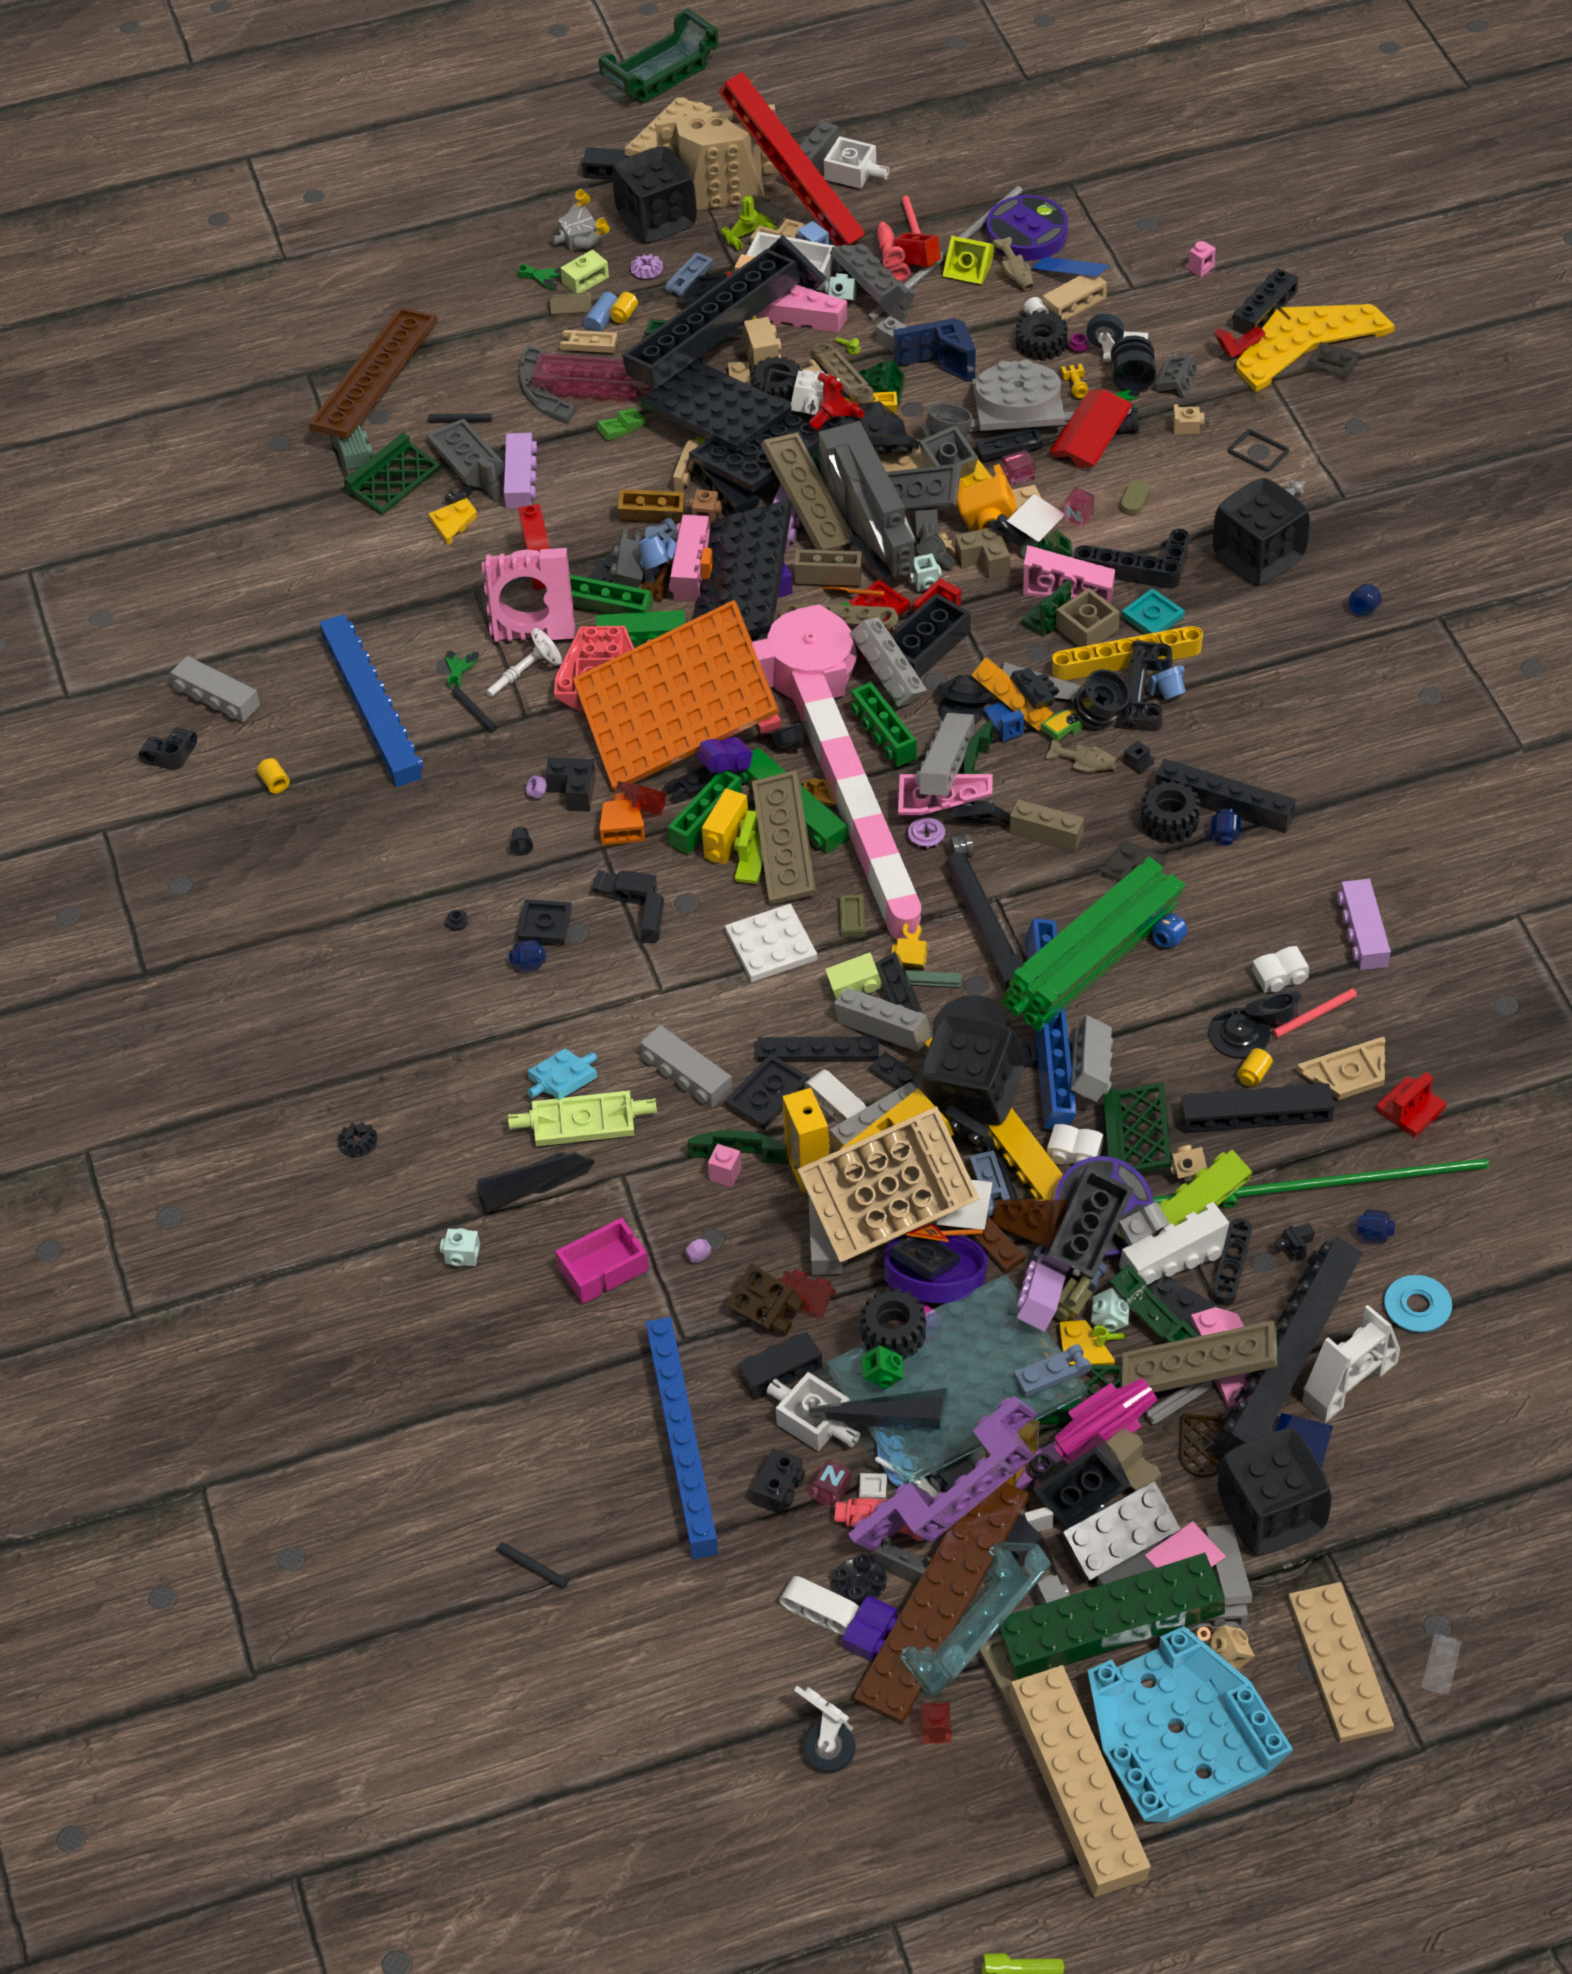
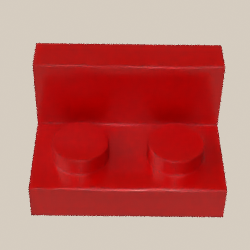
(1412, 1105)

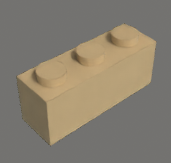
(1075, 296)

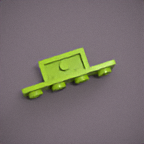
(749, 850)

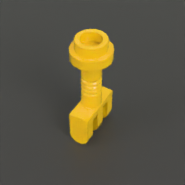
(1079, 387)

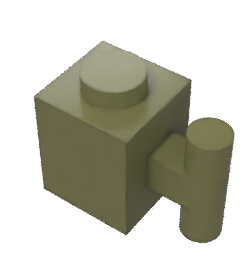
(1073, 1298)

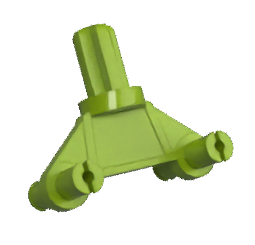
(747, 223)

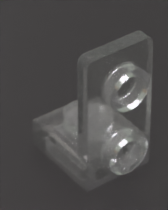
(1441, 1664)

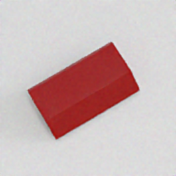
(1091, 427)

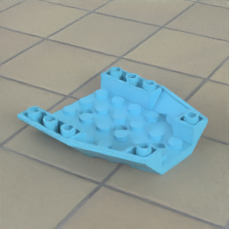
(1221, 1721)

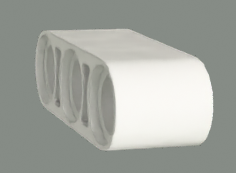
(834, 1096)
(819, 1605)

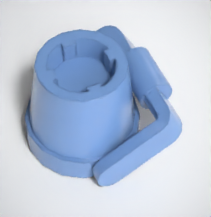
(655, 552)
(1168, 683)

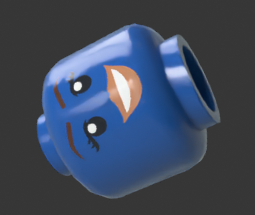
(1169, 931)

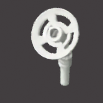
(542, 650)

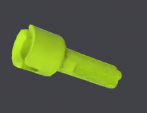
(1002, 1964)

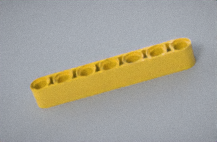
(1116, 654)

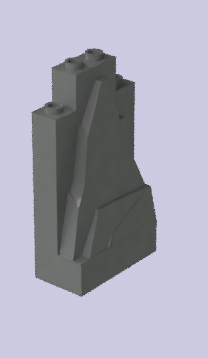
(866, 496)

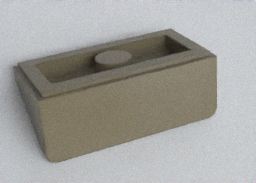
(570, 303)

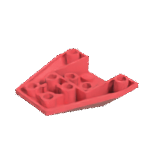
(588, 650)

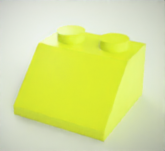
(968, 260)

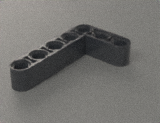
(1142, 568)

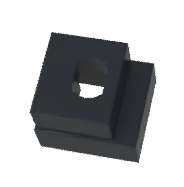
(1138, 757)

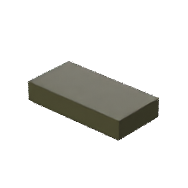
(852, 915)

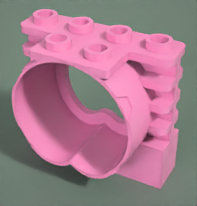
(547, 566)

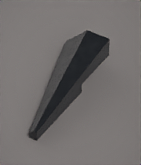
(911, 1409)

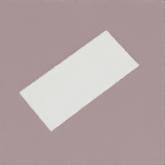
(1036, 517)

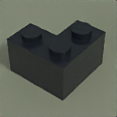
(574, 778)

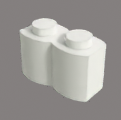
(1280, 969)
(1073, 1144)

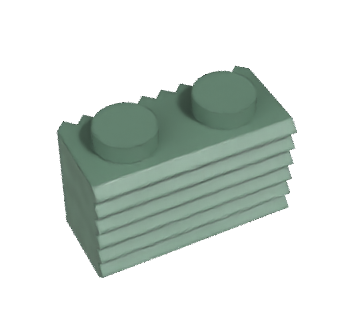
(354, 449)

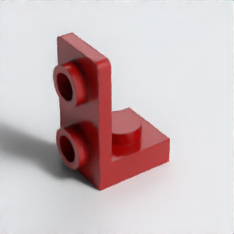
(1236, 347)
(942, 588)

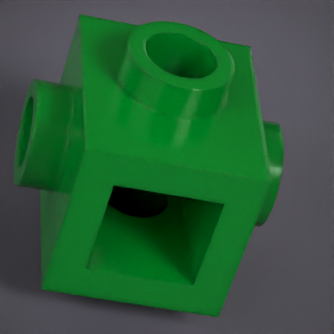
(882, 1367)

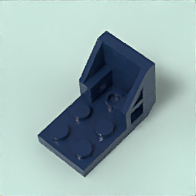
(939, 340)

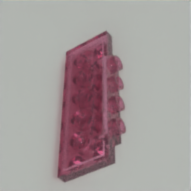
(586, 376)

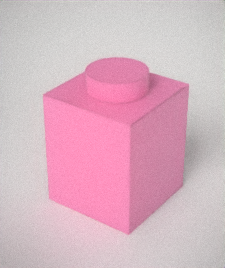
(724, 1165)

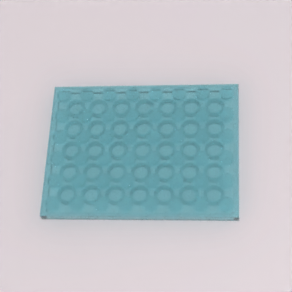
(972, 1352)

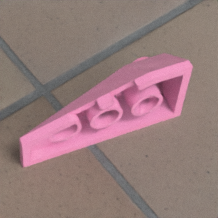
(964, 790)
(1215, 1321)

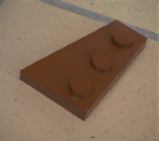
(1030, 1217)

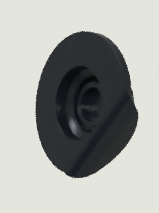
(965, 689)
(1237, 1033)

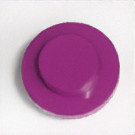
(1078, 342)

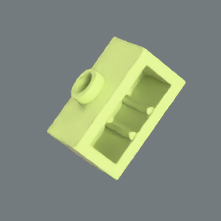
(584, 272)
(855, 974)

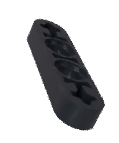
(1232, 1261)

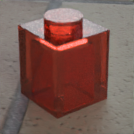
(936, 1723)

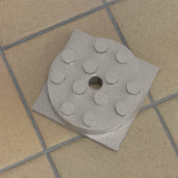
(1018, 396)

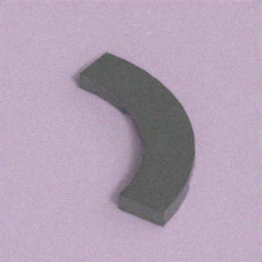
(538, 394)

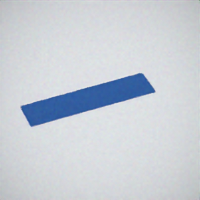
(1070, 266)

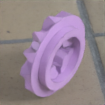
(646, 271)
(933, 826)

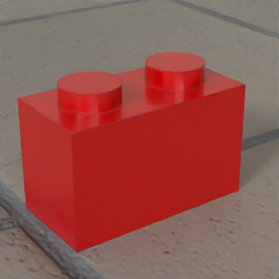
(919, 249)

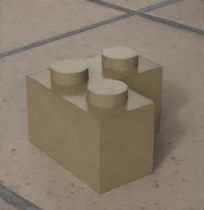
(983, 548)
(1129, 1452)

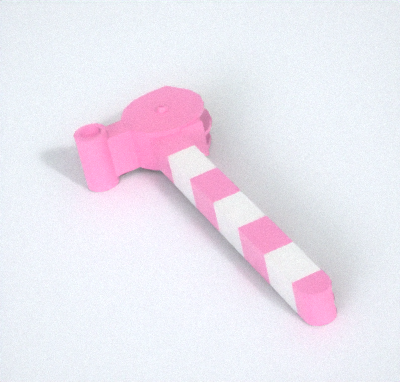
(811, 662)

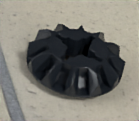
(351, 1146)

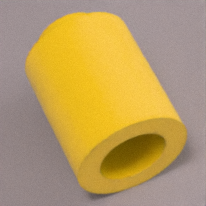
(623, 307)
(273, 775)
(1254, 1067)

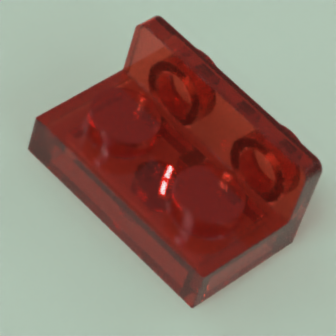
(643, 797)
(814, 1293)

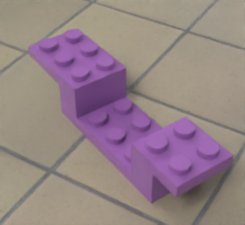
(932, 1516)

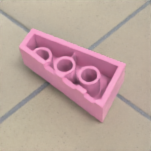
(807, 307)
(686, 567)
(1048, 571)

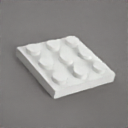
(771, 942)

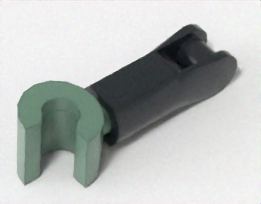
(1013, 533)

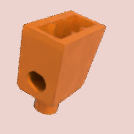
(621, 822)

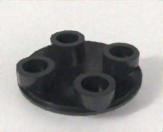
(859, 1578)

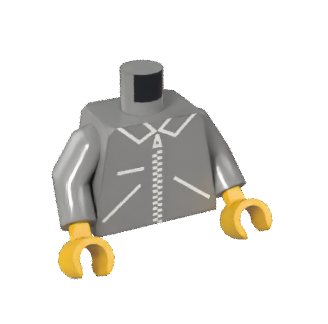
(578, 227)

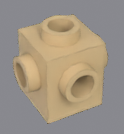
(1183, 1153)
(1231, 1645)

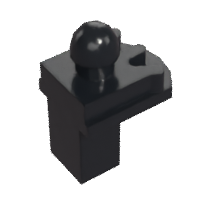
(1294, 1241)

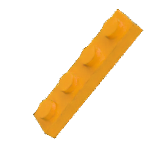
(1002, 686)

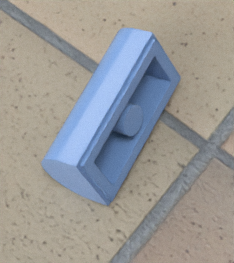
(599, 314)

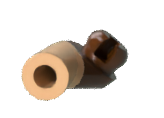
(1203, 1633)

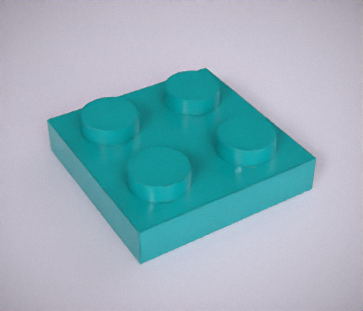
(1152, 613)

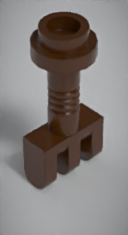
(656, 588)

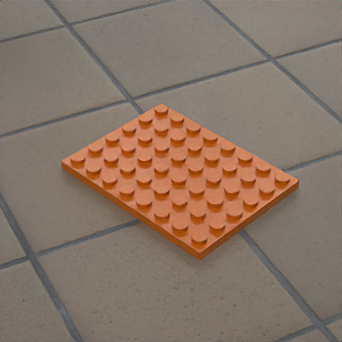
(674, 694)

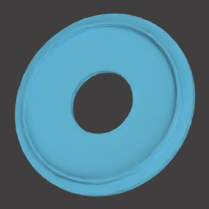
(1429, 1320)

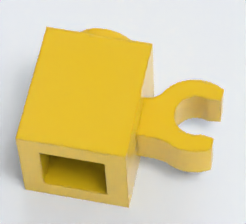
(911, 950)

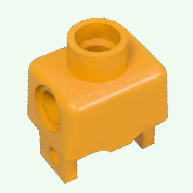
(986, 500)

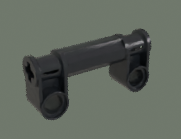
(1142, 660)

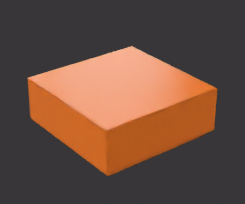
(706, 563)

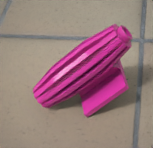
(1105, 1414)

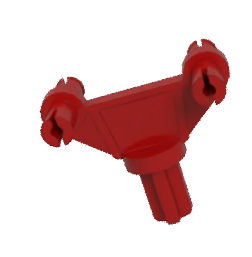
(833, 403)

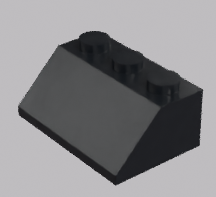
(1082, 1481)

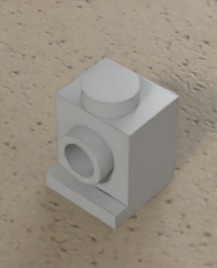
(1051, 1589)

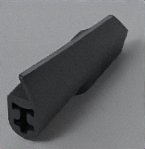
(537, 1178)

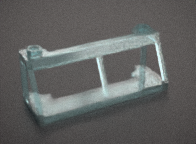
(1011, 1584)

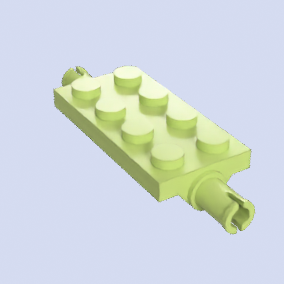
(582, 1117)

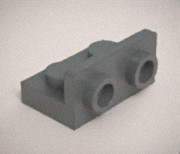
(1177, 374)

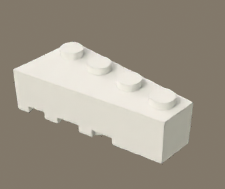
(1178, 1247)

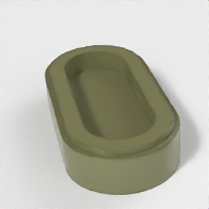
(1135, 497)

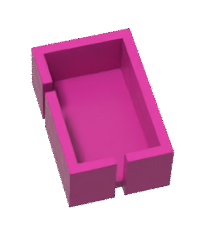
(602, 1260)

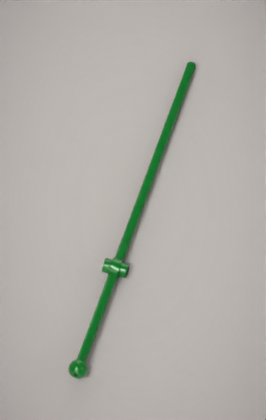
(1346, 1179)

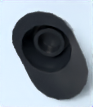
(787, 738)
(1277, 1008)

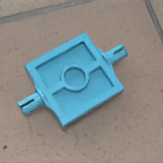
(562, 1074)

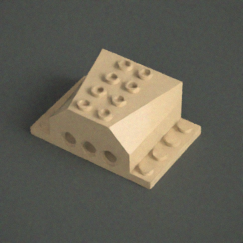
(718, 156)
(888, 1185)

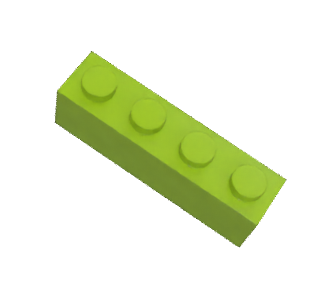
(1209, 1186)

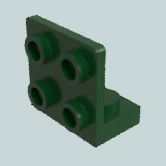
(885, 378)
(1043, 616)

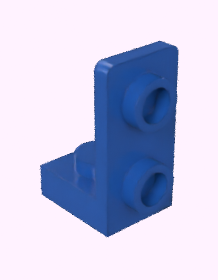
(1005, 722)

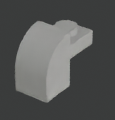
(1143, 1223)

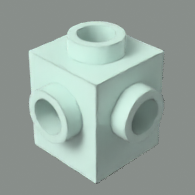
(849, 287)
(925, 572)
(460, 1247)
(1110, 1310)

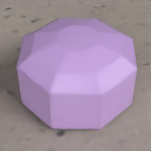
(536, 787)
(698, 1250)

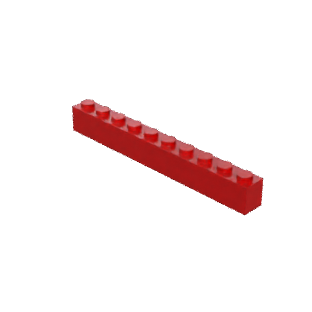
(790, 161)

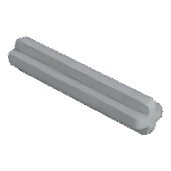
(1176, 1401)

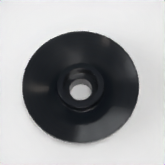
(951, 706)

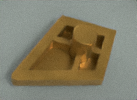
(820, 789)

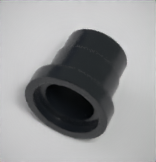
(1129, 423)
(520, 842)

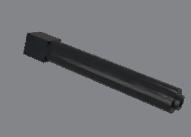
(983, 918)

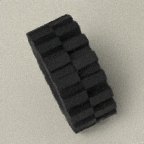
(1041, 324)

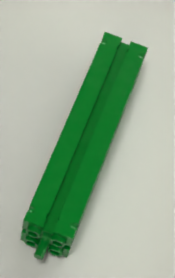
(1092, 944)

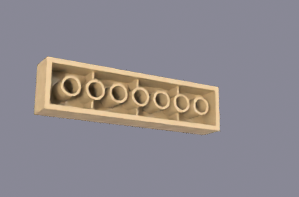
(1079, 1781)

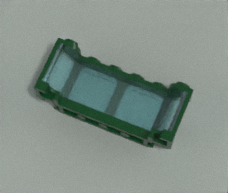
(666, 61)

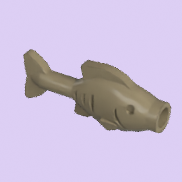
(1015, 266)
(1086, 759)

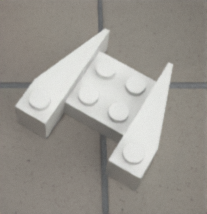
(1346, 1364)

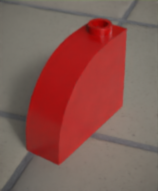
(533, 533)

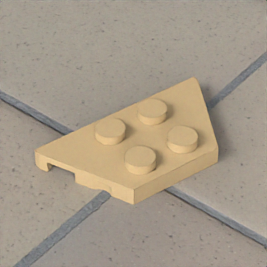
(1349, 1069)

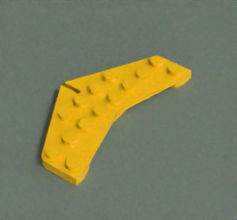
(1302, 329)

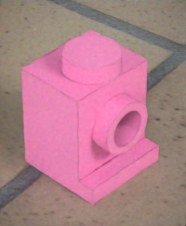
(1201, 258)

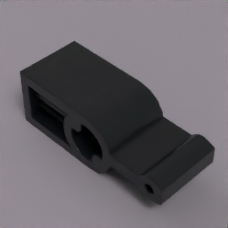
(625, 886)

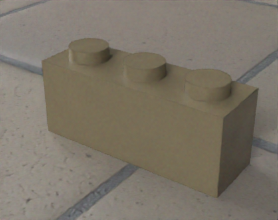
(828, 567)
(1047, 825)

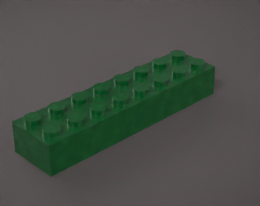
(1111, 1616)

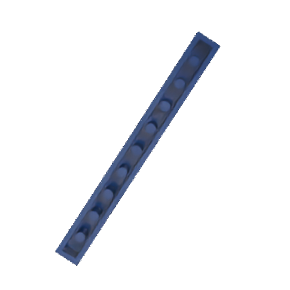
(371, 701)
(1052, 1045)
(682, 1438)

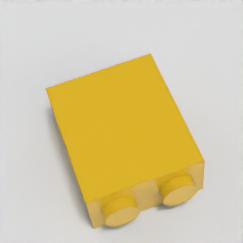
(724, 826)

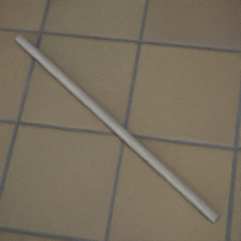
(924, 271)

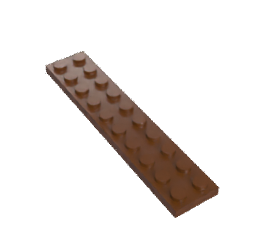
(372, 373)
(940, 1600)

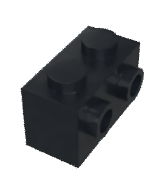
(778, 1481)

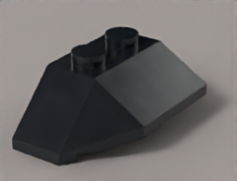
(876, 421)

